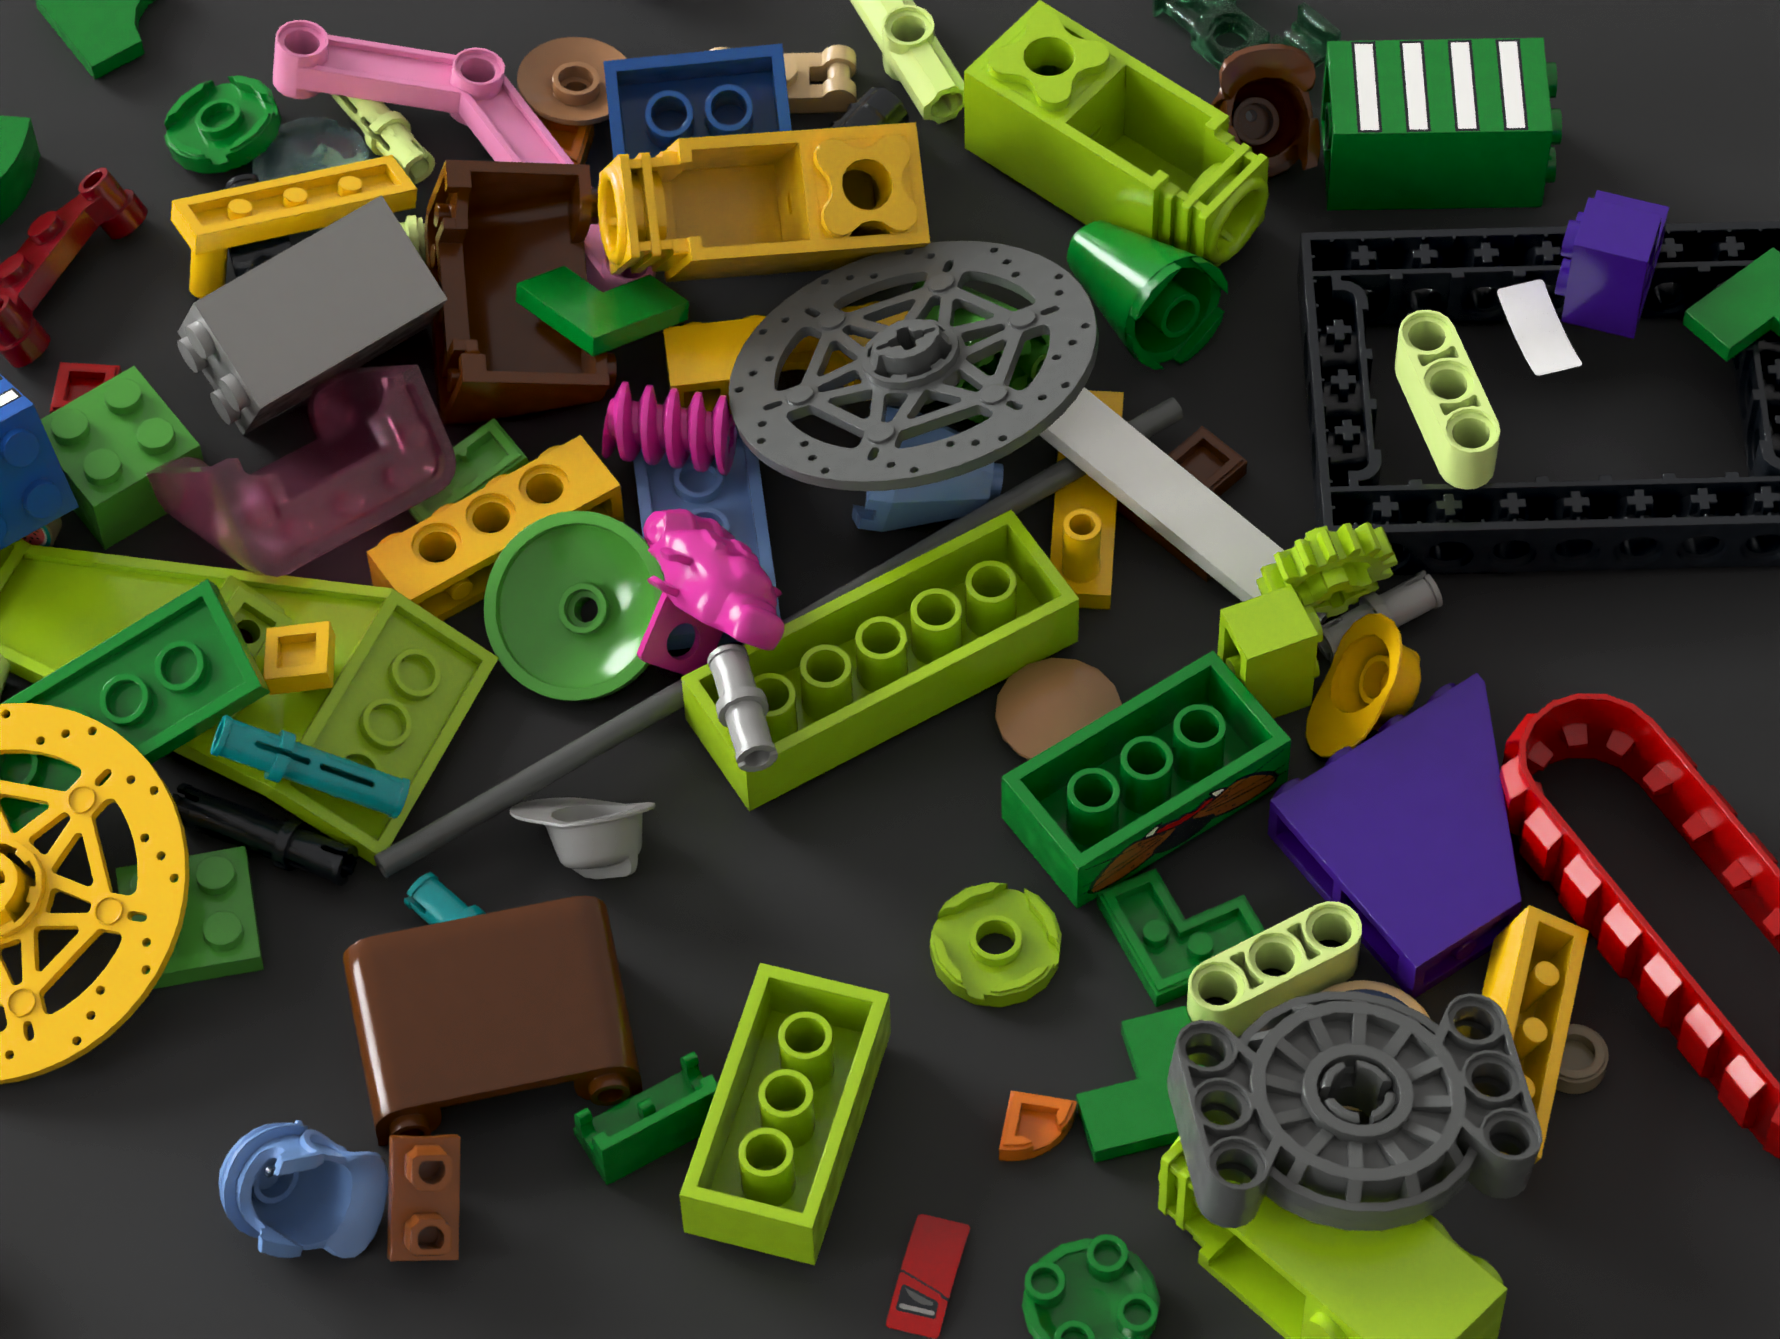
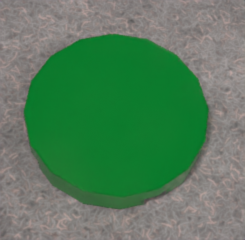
(222, 125)

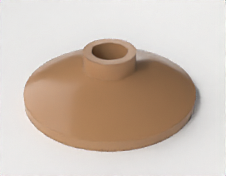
(567, 80)

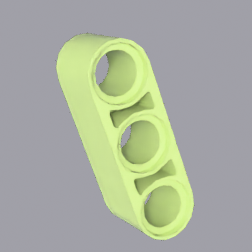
(1447, 399)
(1287, 946)

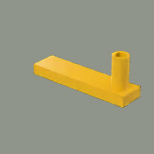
(280, 208)
(1086, 531)

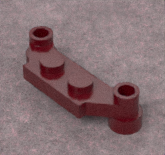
(50, 249)

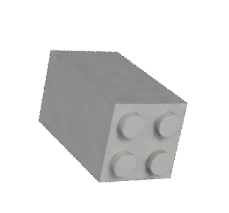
(309, 315)

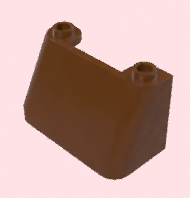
(482, 236)
(490, 1012)

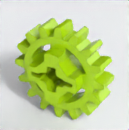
(1332, 567)

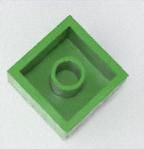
(107, 448)

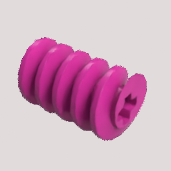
(670, 430)

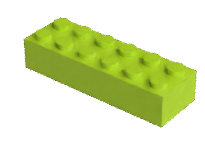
(894, 654)

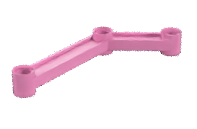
(463, 84)

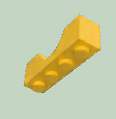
(704, 355)

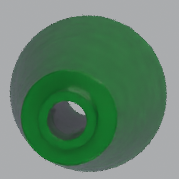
(1148, 291)

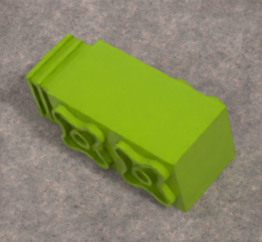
(1111, 138)
(1339, 1281)

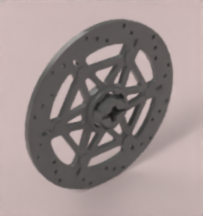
(913, 366)

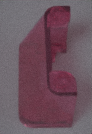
(372, 460)

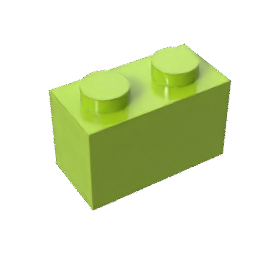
(1272, 649)

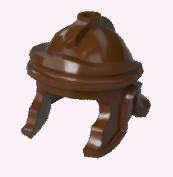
(1275, 89)

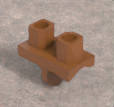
(423, 1197)

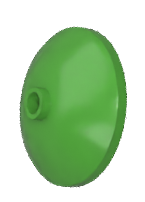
(538, 600)

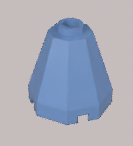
(928, 502)

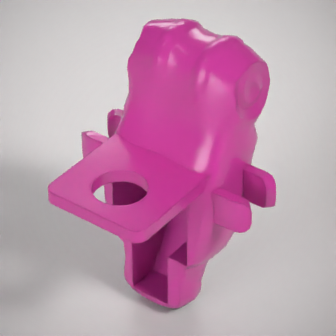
(708, 584)

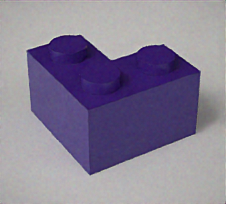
(1611, 262)

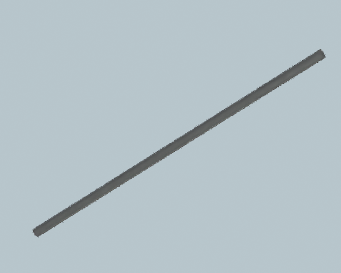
(671, 698)

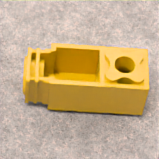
(764, 202)

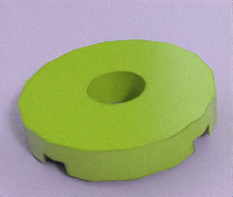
(1002, 977)

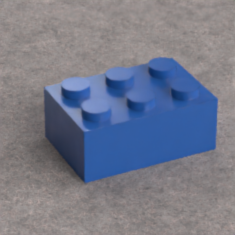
(695, 96)

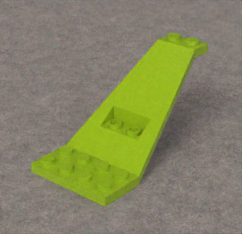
(396, 679)

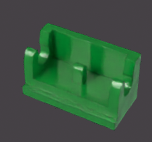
(647, 1123)

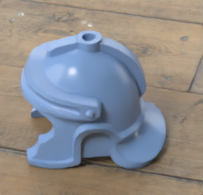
(302, 1191)

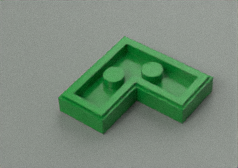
(1739, 308)
(597, 318)
(1160, 939)
(1139, 1111)

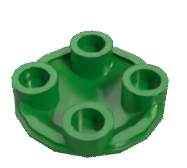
(1090, 1292)

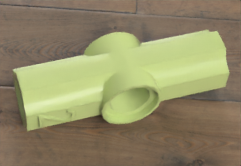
(914, 56)

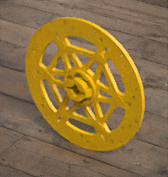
(28, 902)

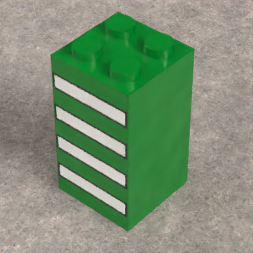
(1438, 123)

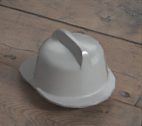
(590, 834)

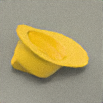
(1365, 686)

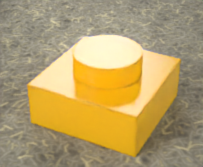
(299, 657)

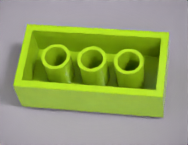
(786, 1114)

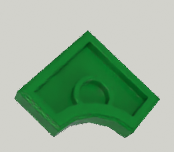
(98, 31)

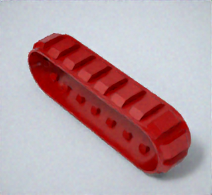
(1631, 740)

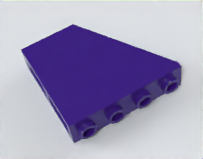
(1411, 837)

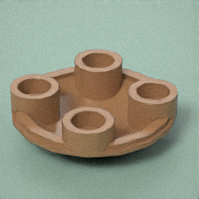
(1051, 702)

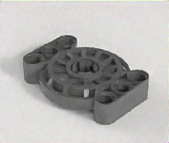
(1297, 1145)

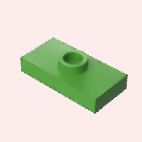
(478, 460)

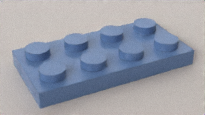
(731, 500)

